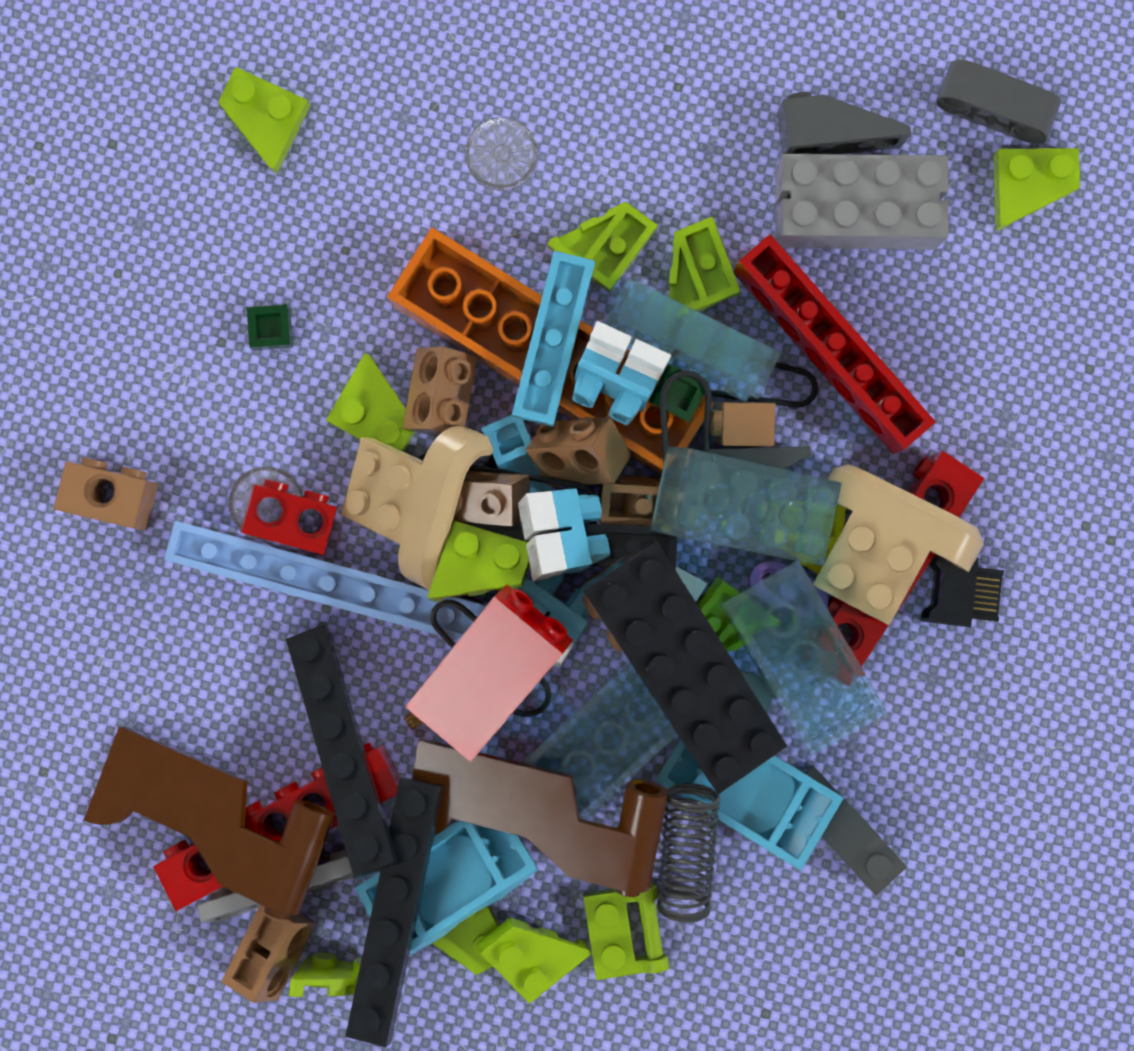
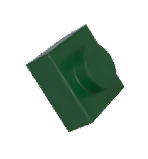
(269, 327)
(682, 395)

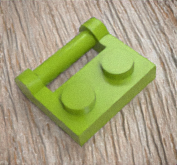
(612, 937)

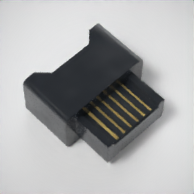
(962, 595)

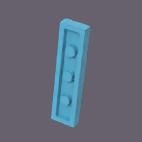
(553, 338)

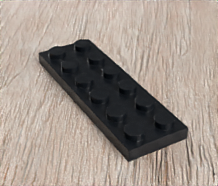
(684, 665)

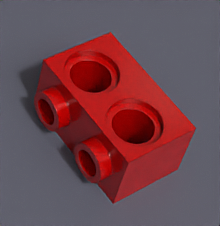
(286, 527)

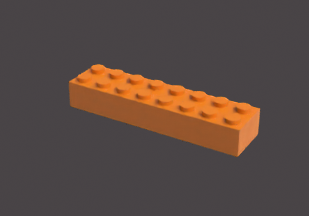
(495, 320)

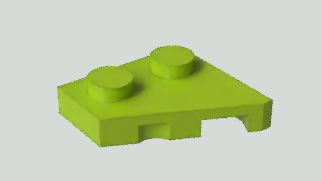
(264, 114)
(371, 407)

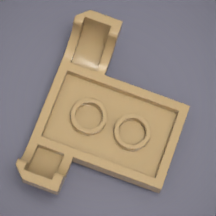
(412, 497)
(889, 543)

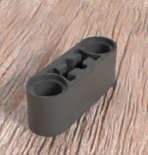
(998, 101)

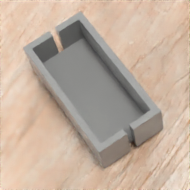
(861, 201)

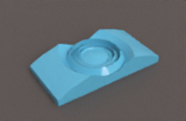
(769, 805)
(464, 874)

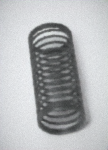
(682, 891)

